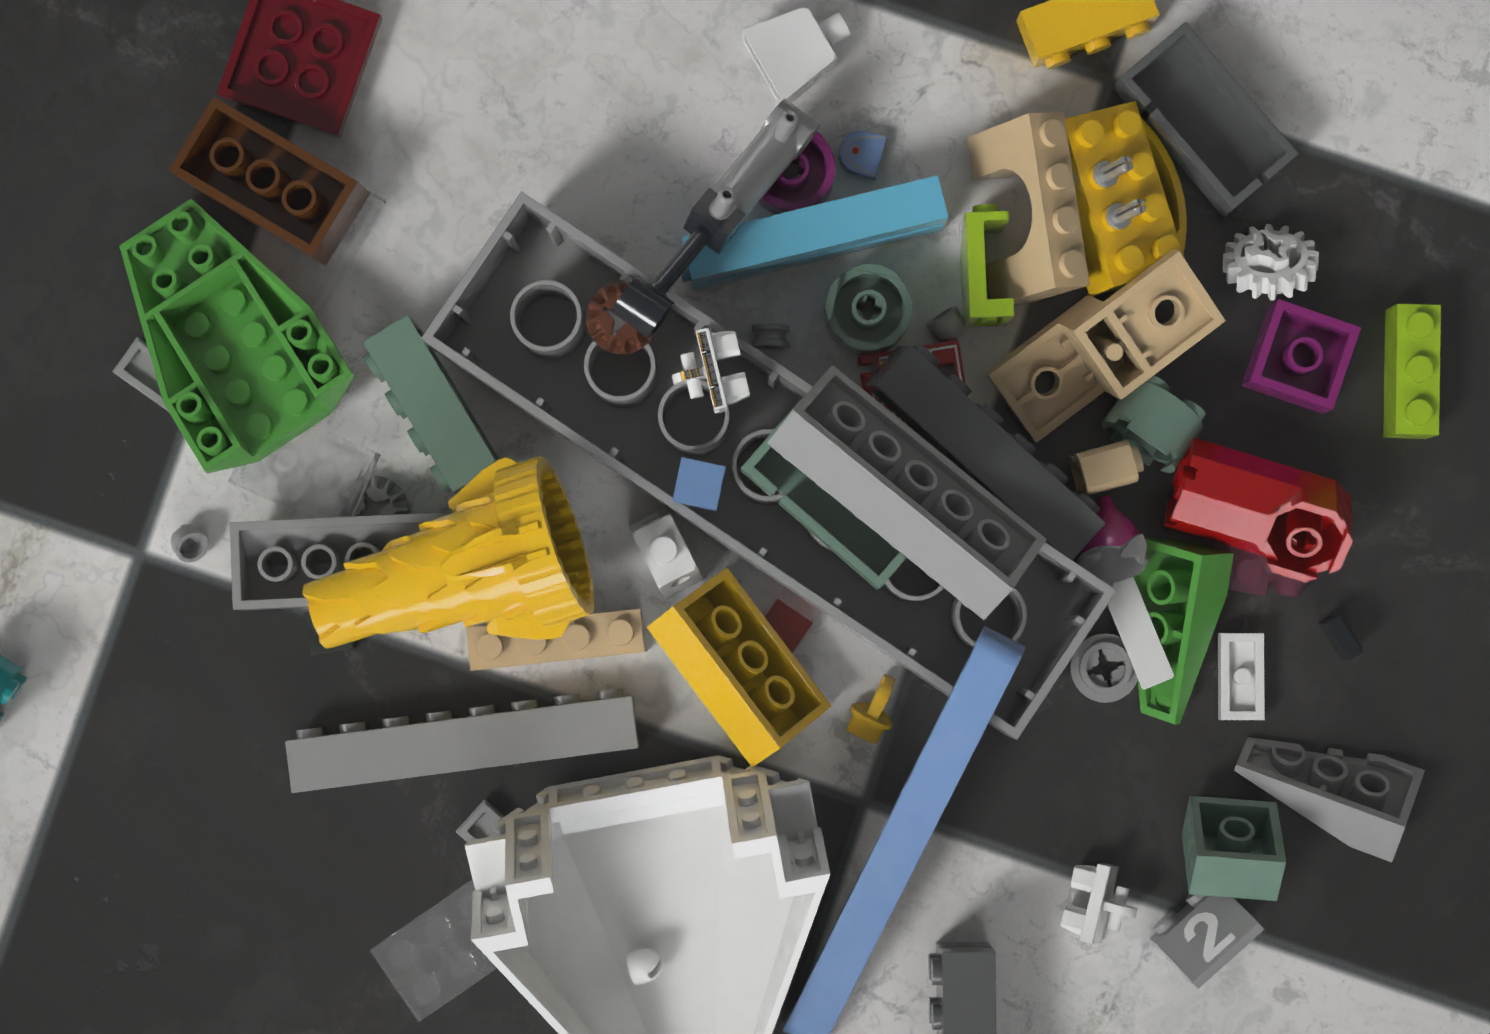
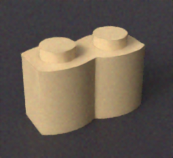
(1106, 467)

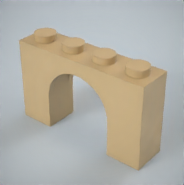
(1054, 253)

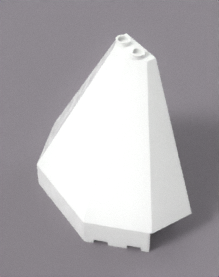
(669, 858)

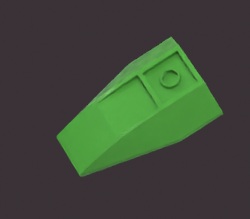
(228, 341)

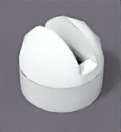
(643, 965)

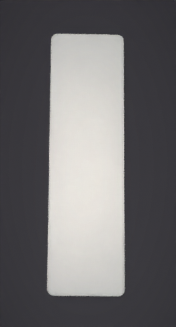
(1139, 635)

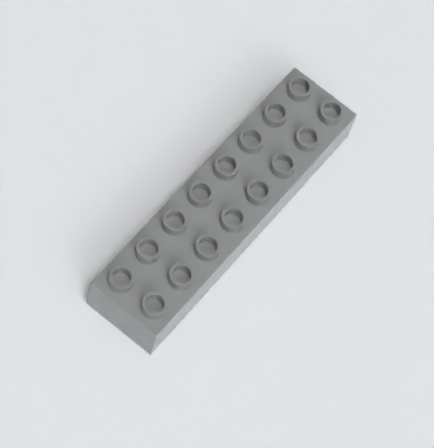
(526, 336)

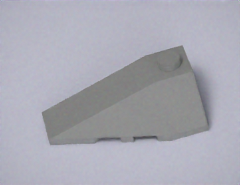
(1346, 796)

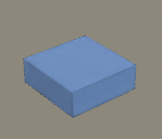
(699, 484)

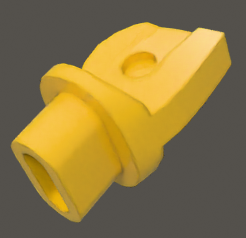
(869, 718)

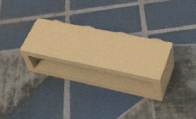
(584, 638)

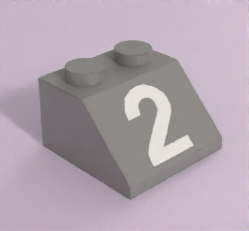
(1204, 936)

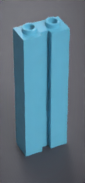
(823, 232)

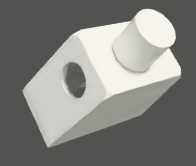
(794, 50)
(665, 553)

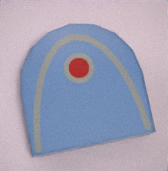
(862, 153)

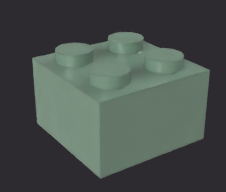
(1233, 848)

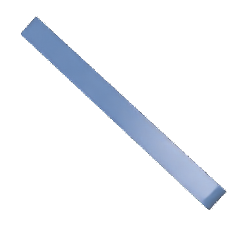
(906, 833)

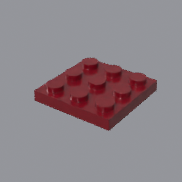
(301, 60)

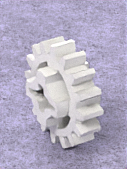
(1270, 262)

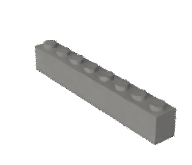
(462, 743)

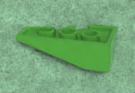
(1184, 598)

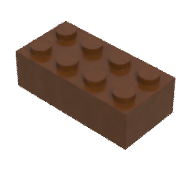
(269, 181)

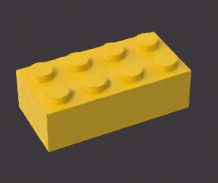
(739, 667)

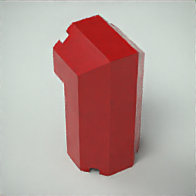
(1262, 508)

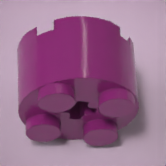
(812, 188)

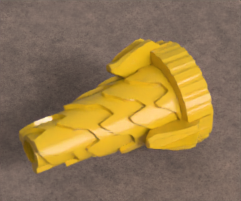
(498, 559)

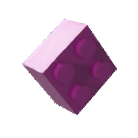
(1300, 356)

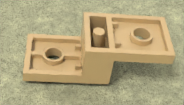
(1105, 345)

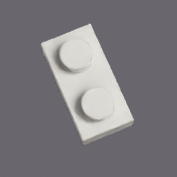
(1241, 676)

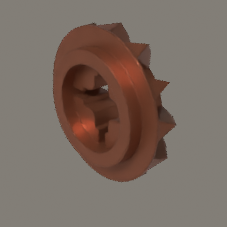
(602, 325)

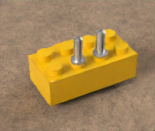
(1124, 194)

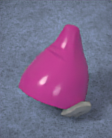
(1116, 549)

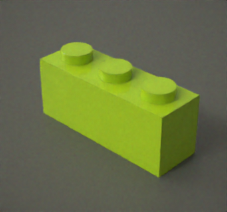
(1412, 371)

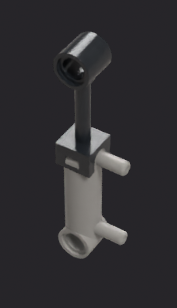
(721, 211)

